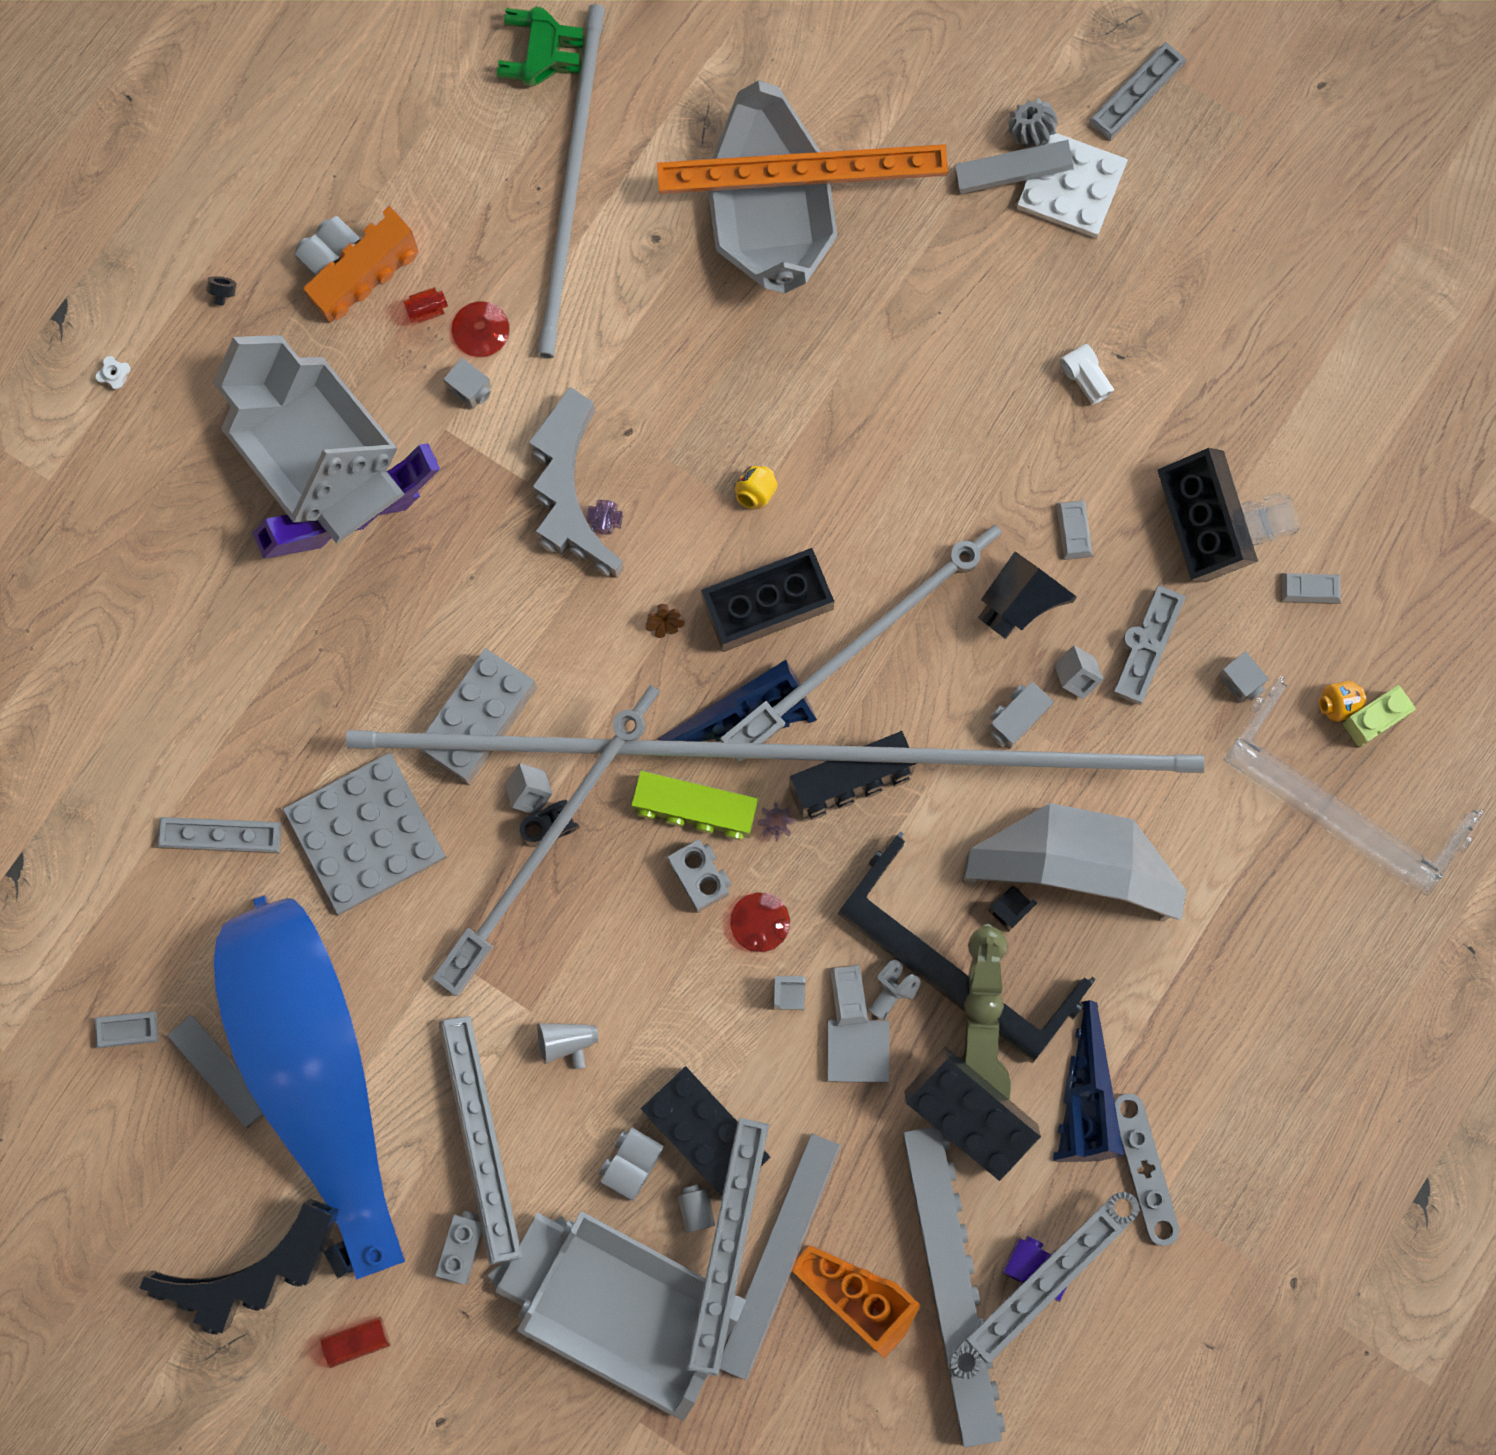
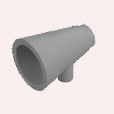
(565, 1039)

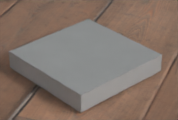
(858, 1052)

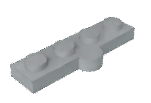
(1147, 644)

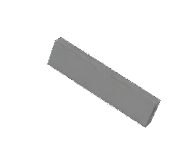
(1137, 91)
(1014, 166)
(219, 835)
(216, 1069)

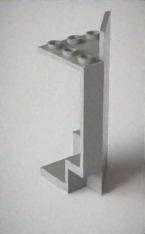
(305, 435)

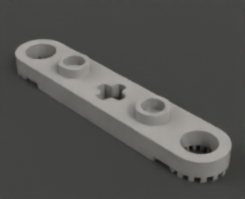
(1151, 1192)

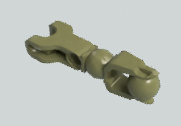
(985, 1006)

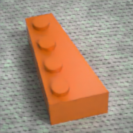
(362, 266)

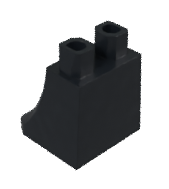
(1020, 596)

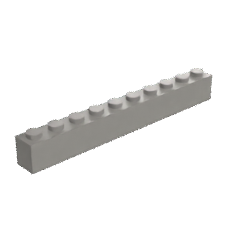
(951, 1282)

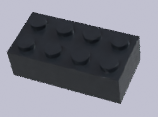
(1207, 515)
(767, 599)
(843, 781)
(972, 1113)
(696, 1126)

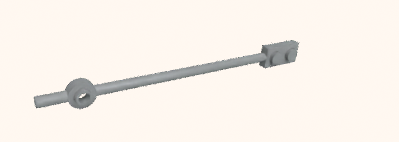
(767, 721)
(472, 946)

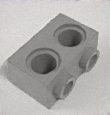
(693, 878)

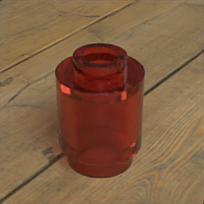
(425, 305)

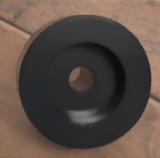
(221, 288)

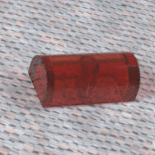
(355, 1342)

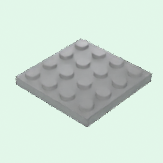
(364, 833)

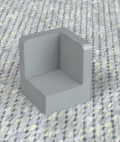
(1078, 672)
(528, 789)
(789, 992)

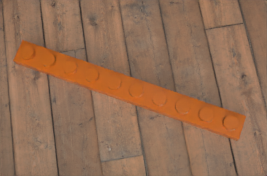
(802, 169)

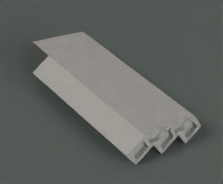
(611, 1308)

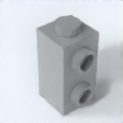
(1020, 715)
(461, 1248)

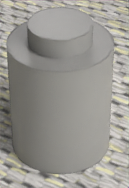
(696, 1209)

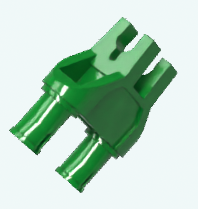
(544, 46)

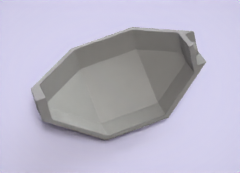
(770, 231)
(1080, 854)

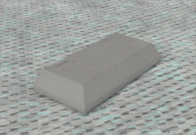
(1074, 529)
(1311, 588)
(848, 995)
(126, 1029)

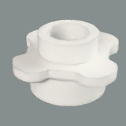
(115, 381)

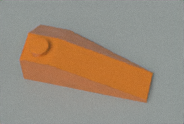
(868, 1303)

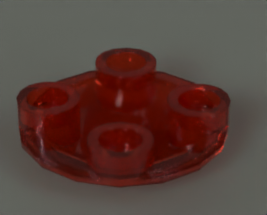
(760, 922)

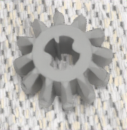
(1033, 122)

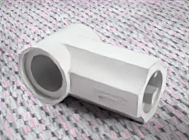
(1084, 369)

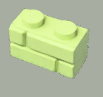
(1379, 716)

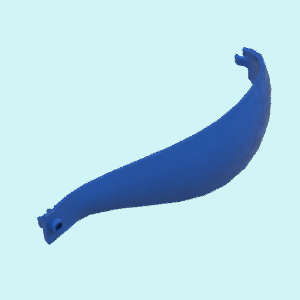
(305, 1066)

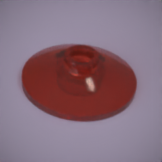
(482, 341)

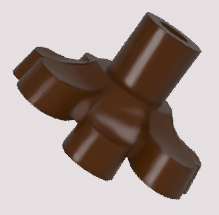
(664, 621)

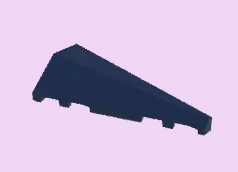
(732, 709)
(1090, 1117)

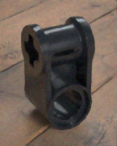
(544, 820)

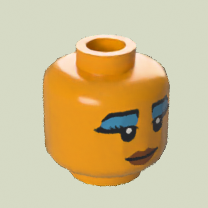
(1342, 700)

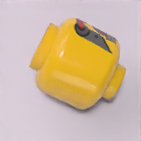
(755, 487)

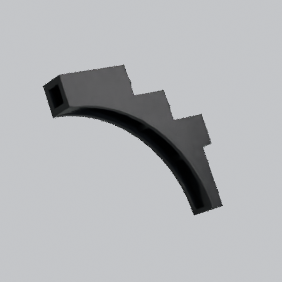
(218, 1297)

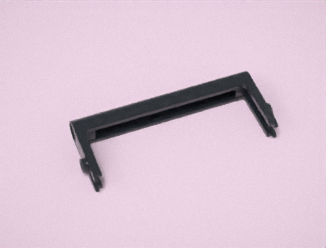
(939, 971)

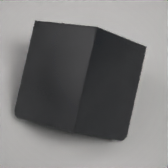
(1011, 908)

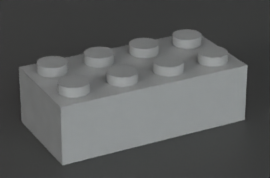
(481, 705)

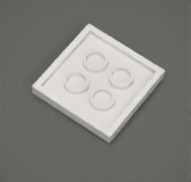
(1077, 196)

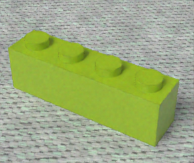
(694, 804)

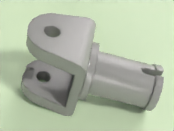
(892, 991)

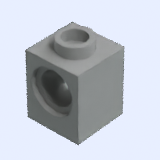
(468, 383)
(1244, 678)

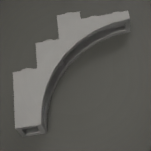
(565, 524)

